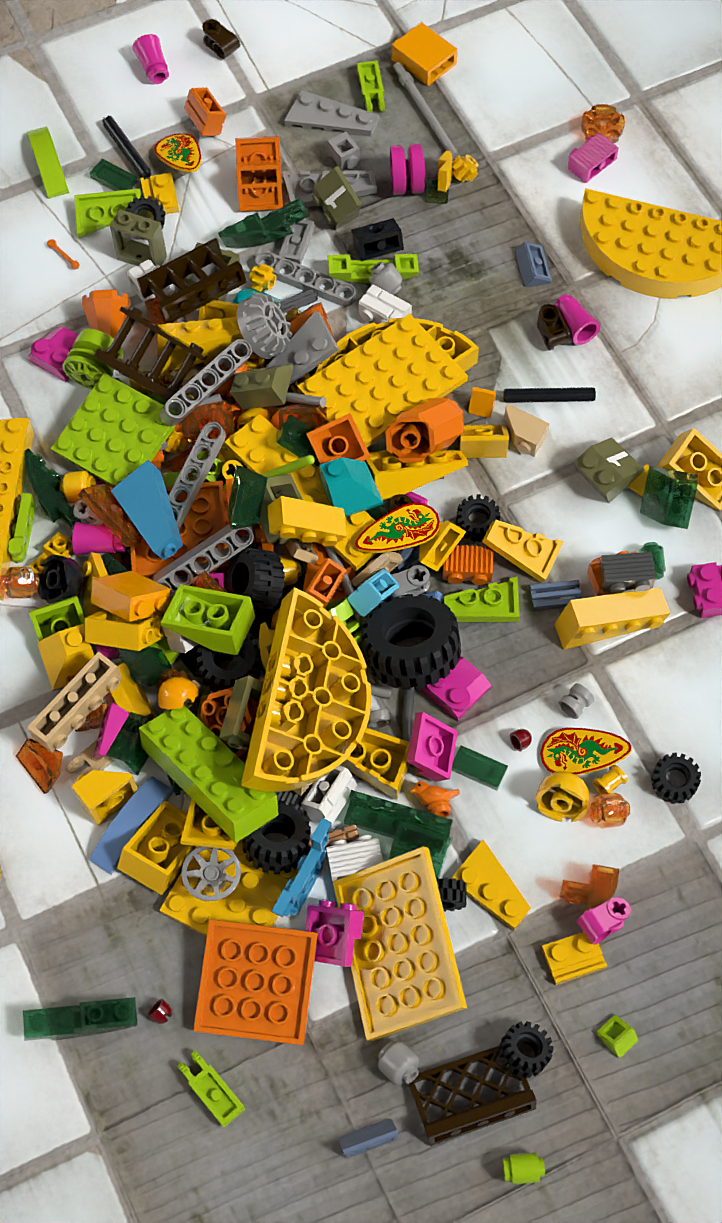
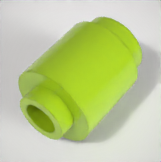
(523, 1168)

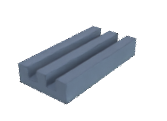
(536, 589)

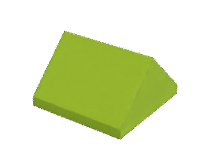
(57, 617)

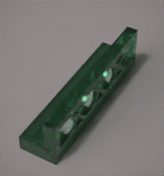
(384, 816)

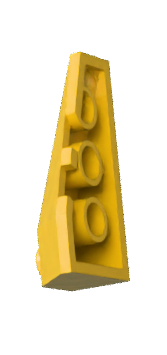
(396, 478)

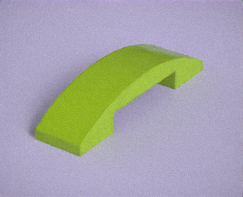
(48, 162)
(359, 271)

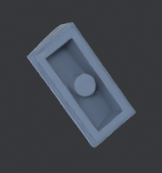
(533, 265)
(368, 1138)

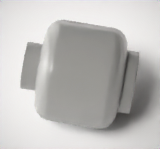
(386, 277)
(398, 1063)

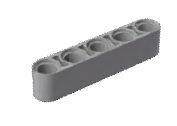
(201, 391)
(208, 550)

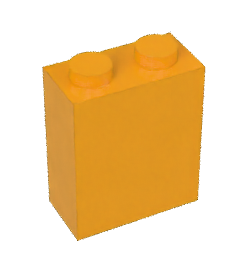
(424, 54)
(130, 595)

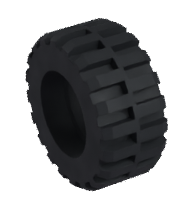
(415, 664)

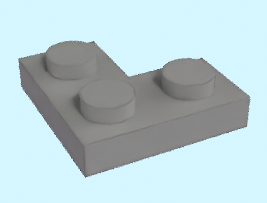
(297, 243)

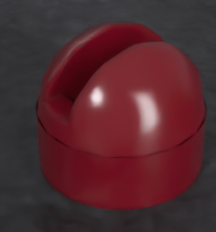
(520, 739)
(159, 1011)

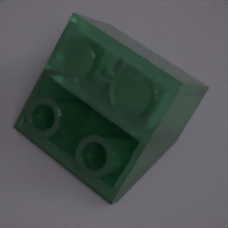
(669, 496)
(413, 836)

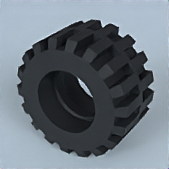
(258, 576)
(222, 679)
(279, 855)

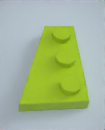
(98, 210)
(487, 604)

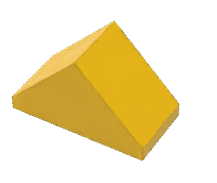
(440, 547)

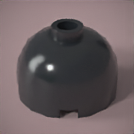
(60, 579)

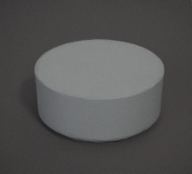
(379, 719)

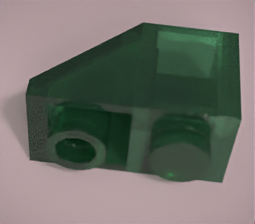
(145, 665)

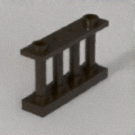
(198, 294)
(130, 367)

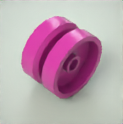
(407, 169)

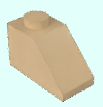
(525, 430)

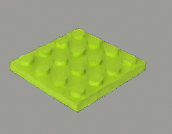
(113, 431)

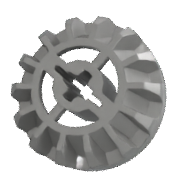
(264, 325)

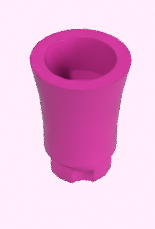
(151, 57)
(580, 322)
(94, 539)

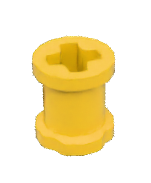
(226, 467)
(610, 780)

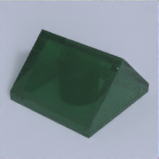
(246, 498)

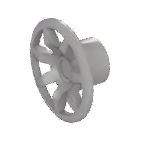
(211, 874)

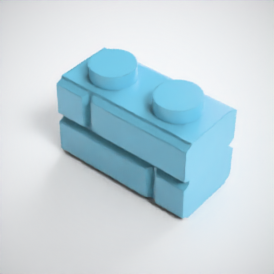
(373, 592)

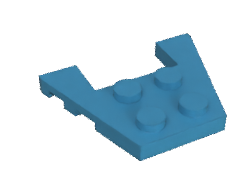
(309, 867)

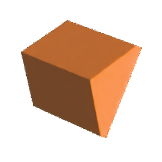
(338, 440)

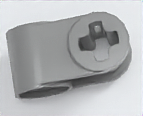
(409, 581)

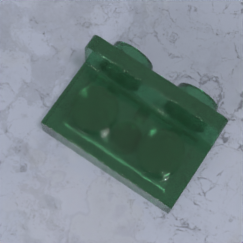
(294, 438)
(127, 744)

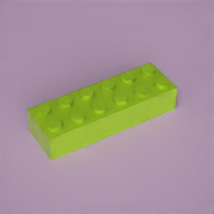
(207, 772)

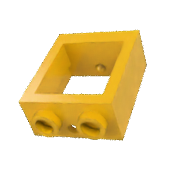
(113, 631)

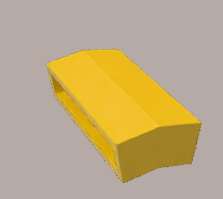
(131, 695)

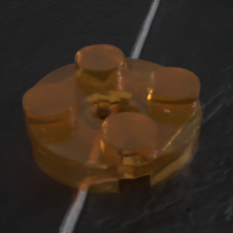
(603, 113)

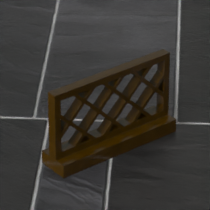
(474, 1117)

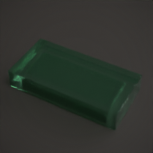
(113, 176)
(479, 767)

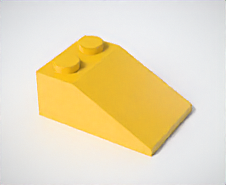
(698, 456)
(203, 831)
(155, 851)

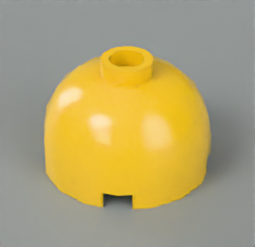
(563, 796)

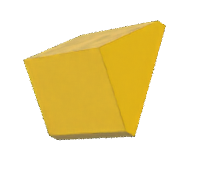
(484, 441)

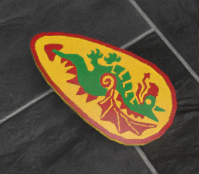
(179, 152)
(400, 529)
(582, 750)

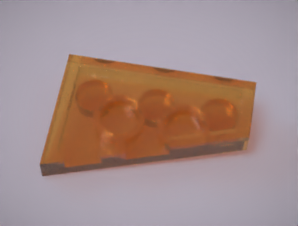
(111, 513)

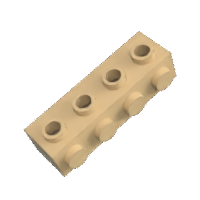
(75, 702)

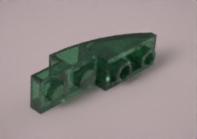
(259, 231)
(47, 489)
(80, 1020)

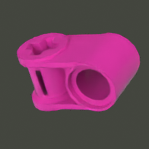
(604, 919)

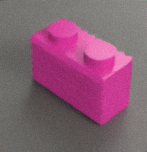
(592, 157)

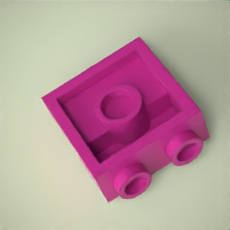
(707, 588)
(432, 747)
(336, 931)

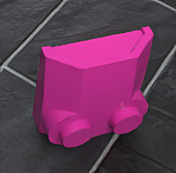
(52, 351)
(459, 689)

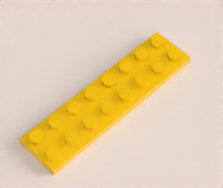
(259, 452)

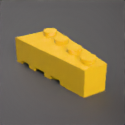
(211, 335)
(610, 616)
(380, 761)

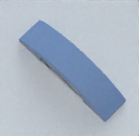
(128, 822)

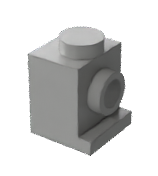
(345, 155)

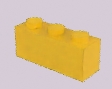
(306, 521)

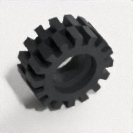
(147, 204)
(476, 505)
(676, 763)
(452, 893)
(516, 1059)

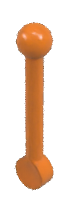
(53, 245)

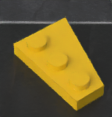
(526, 550)
(492, 886)

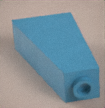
(149, 508)

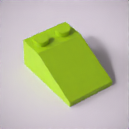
(210, 618)

